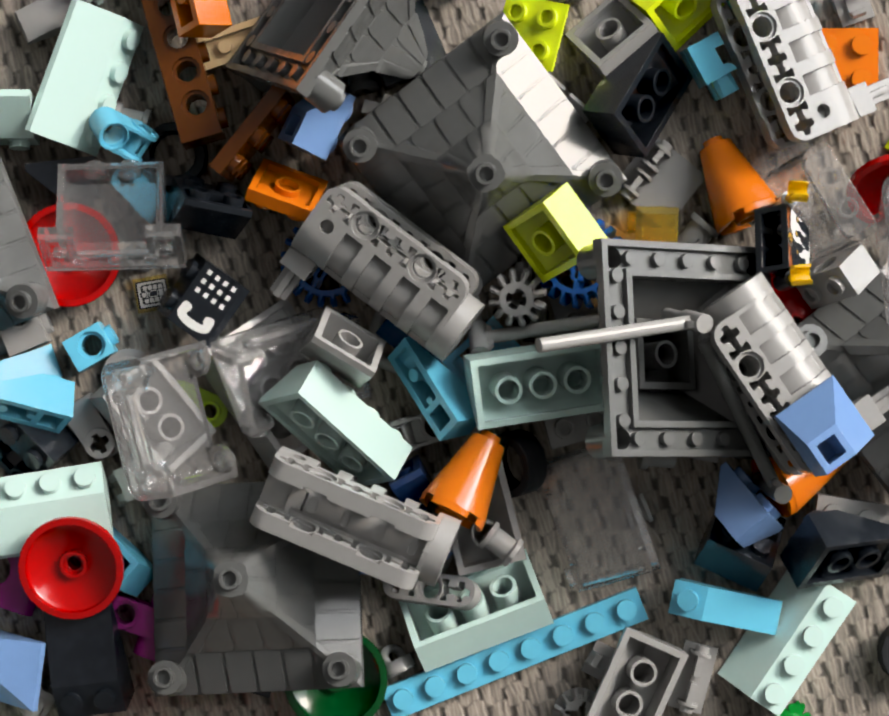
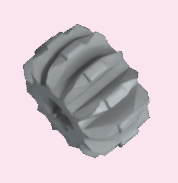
(524, 307)

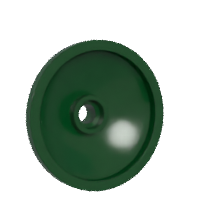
(346, 701)

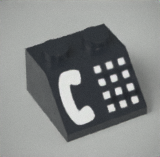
(202, 299)

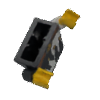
(784, 240)

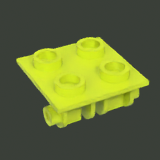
(540, 26)

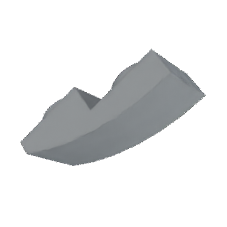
(42, 19)

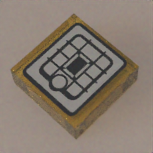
(149, 292)

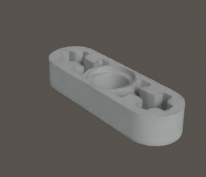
(452, 601)

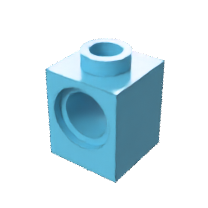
(76, 346)

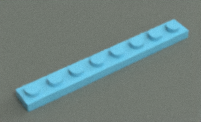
(516, 654)

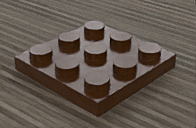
(253, 134)

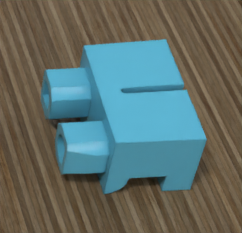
(708, 68)

